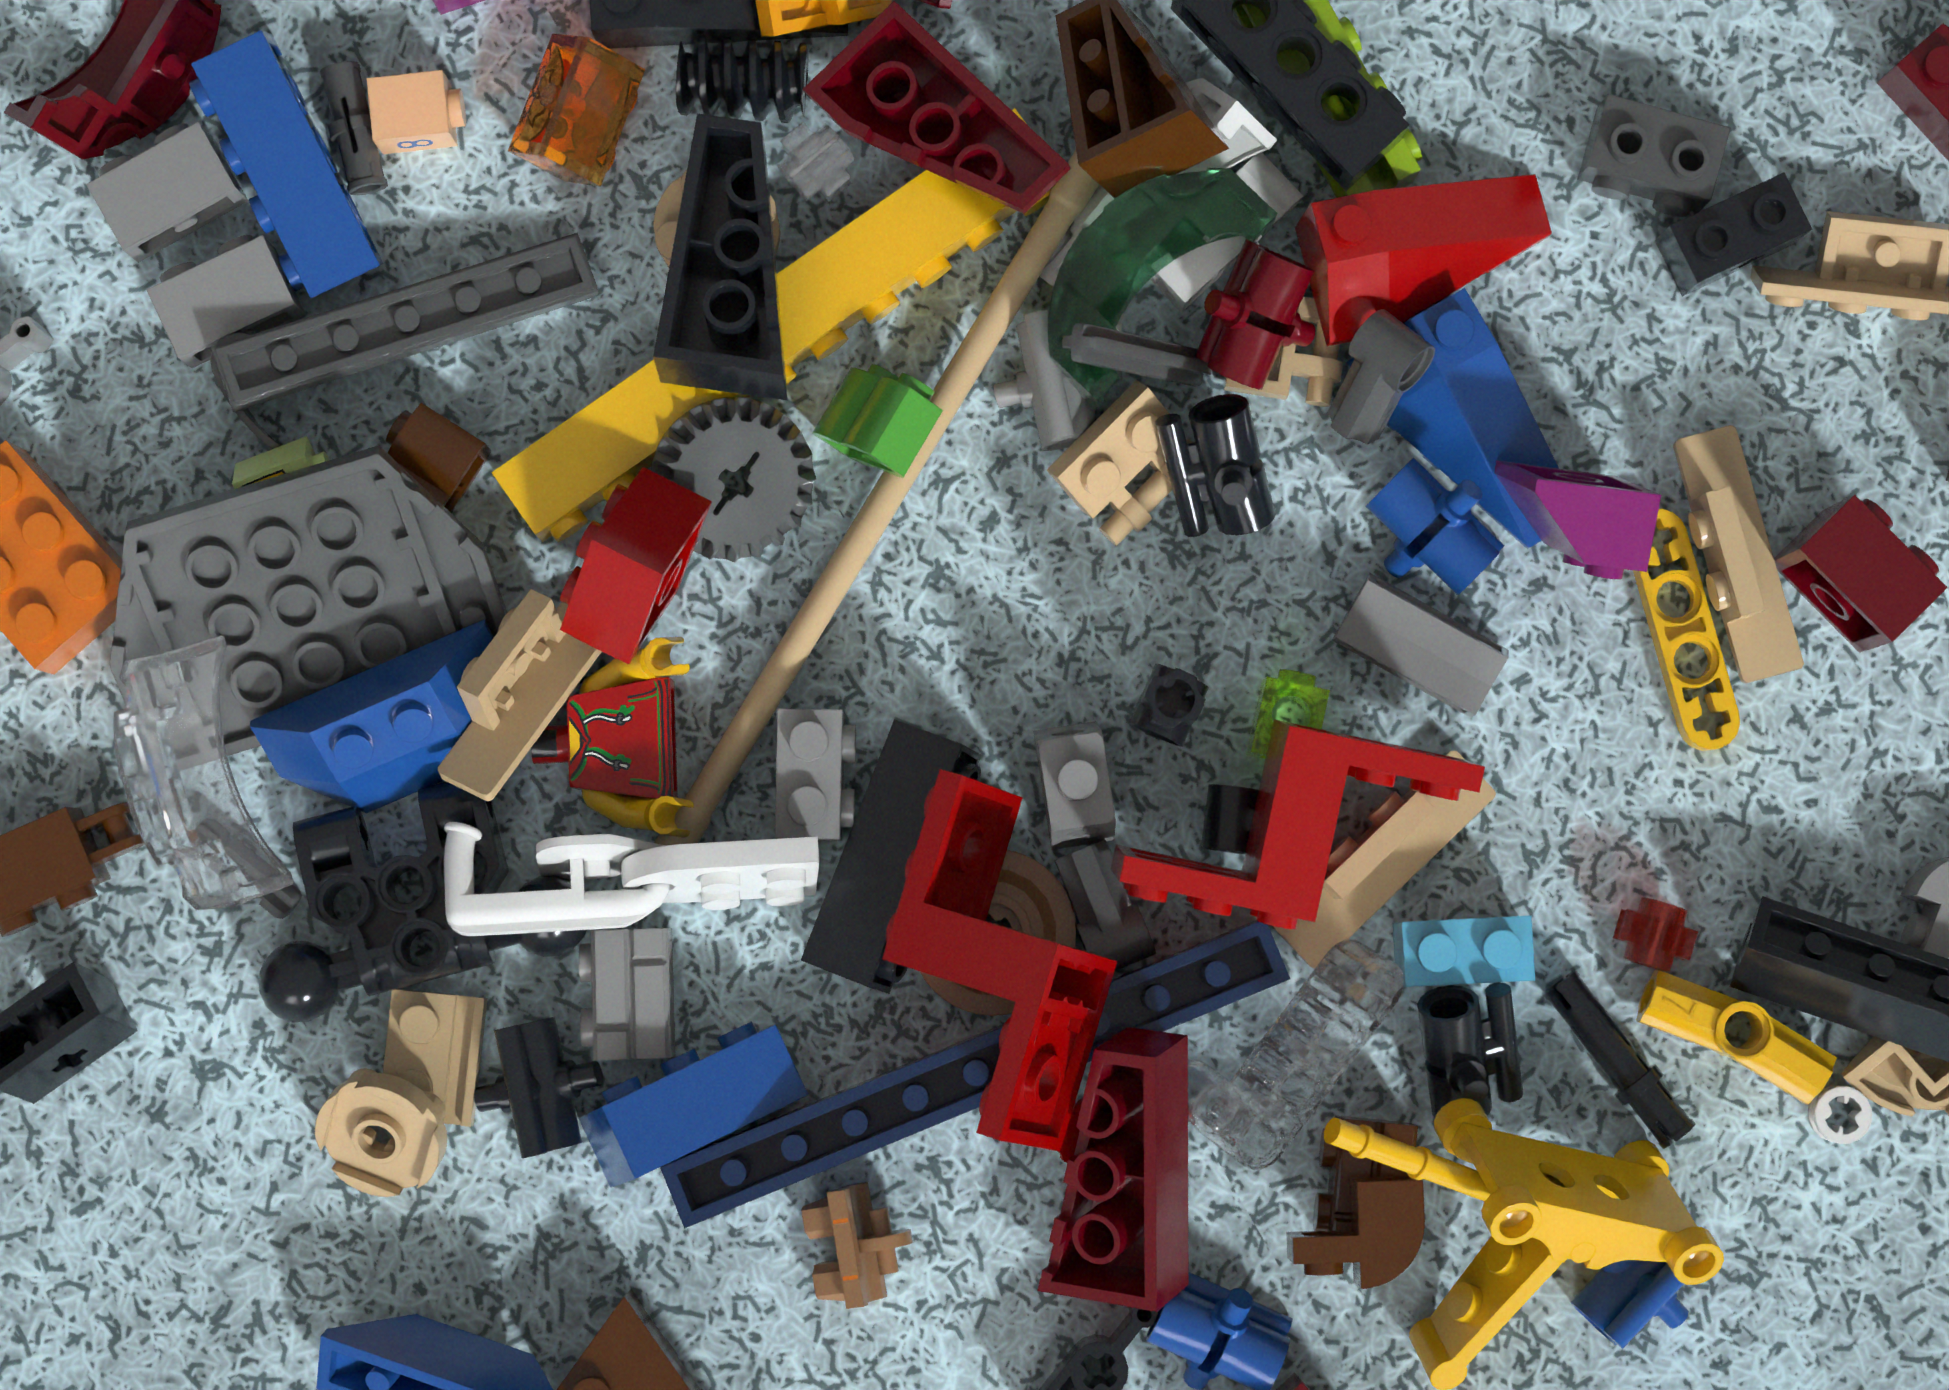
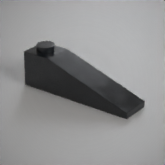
(671, 21)

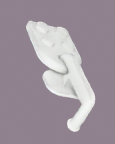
(651, 875)

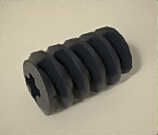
(741, 79)

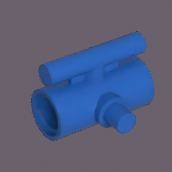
(1434, 527)
(1628, 1297)
(1222, 1335)

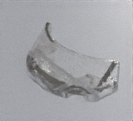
(182, 781)

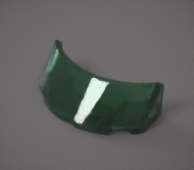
(1135, 241)

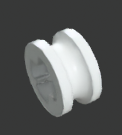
(1859, 1117)

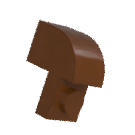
(1382, 1236)

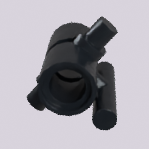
(1217, 467)
(1467, 1050)
(538, 1087)

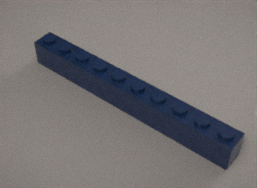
(954, 1079)

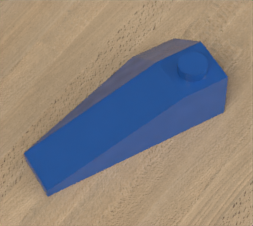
(1470, 410)

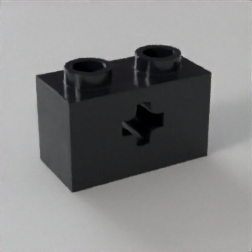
(1733, 234)
(59, 1031)

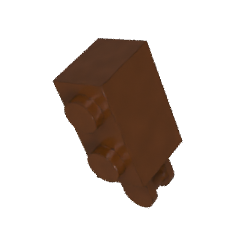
(58, 862)

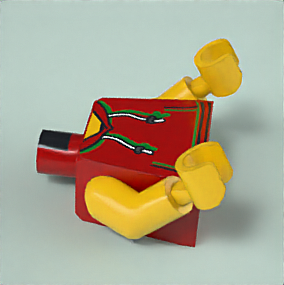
(624, 741)

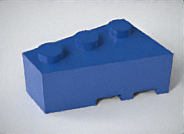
(692, 1103)

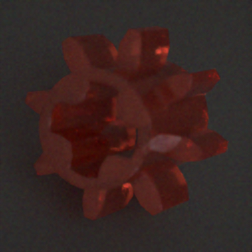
(1655, 934)

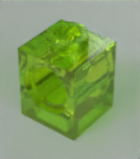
(1288, 686)

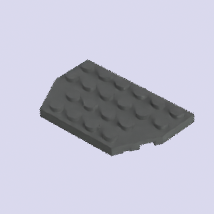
(302, 581)

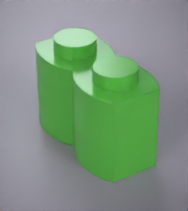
(879, 419)

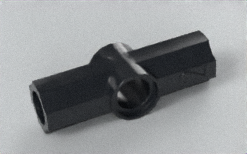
(1169, 704)

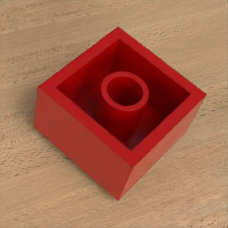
(632, 563)

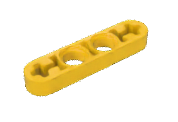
(1693, 627)

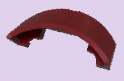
(129, 80)

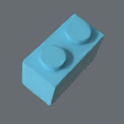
(1464, 951)

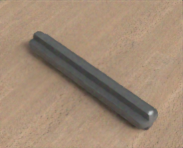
(1135, 354)

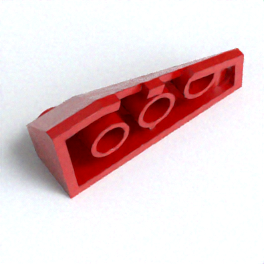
(1413, 245)

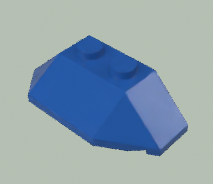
(379, 729)
(421, 1355)

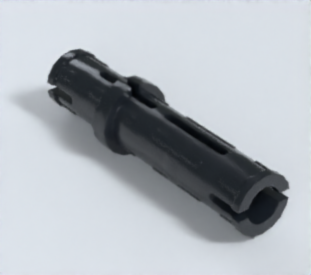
(1619, 1059)

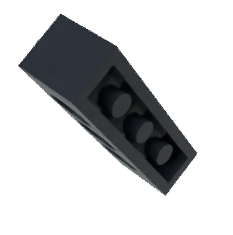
(1341, 147)

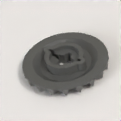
(778, 470)

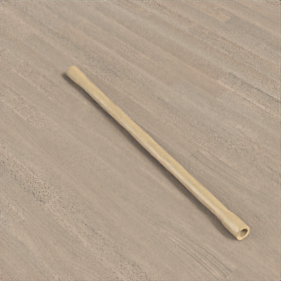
(1065, 202)

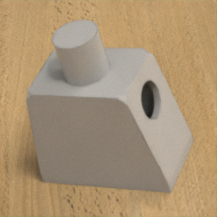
(1075, 785)

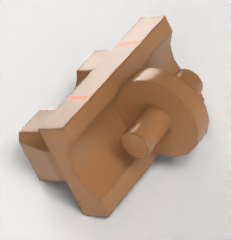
(862, 1245)

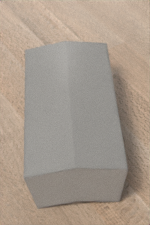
(1421, 645)

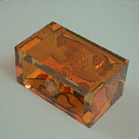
(576, 109)

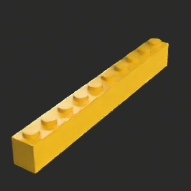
(819, 298)

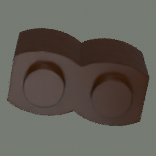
(437, 453)

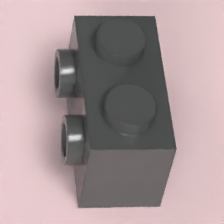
(1653, 156)

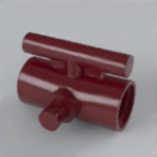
(1255, 315)

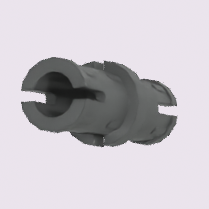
(353, 128)

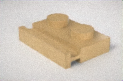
(438, 1047)

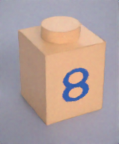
(414, 111)

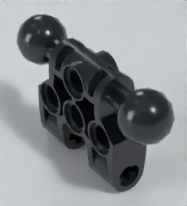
(336, 852)

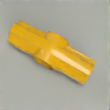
(1770, 1051)

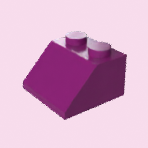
(1586, 515)

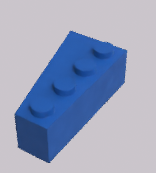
(284, 163)

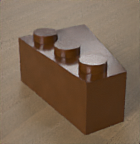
(1128, 100)
(629, 1355)

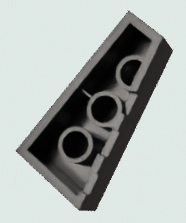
(722, 285)

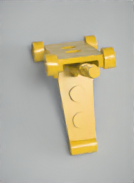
(1540, 1210)

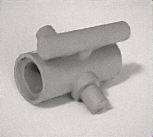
(1057, 405)

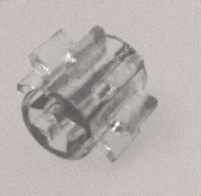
(816, 162)

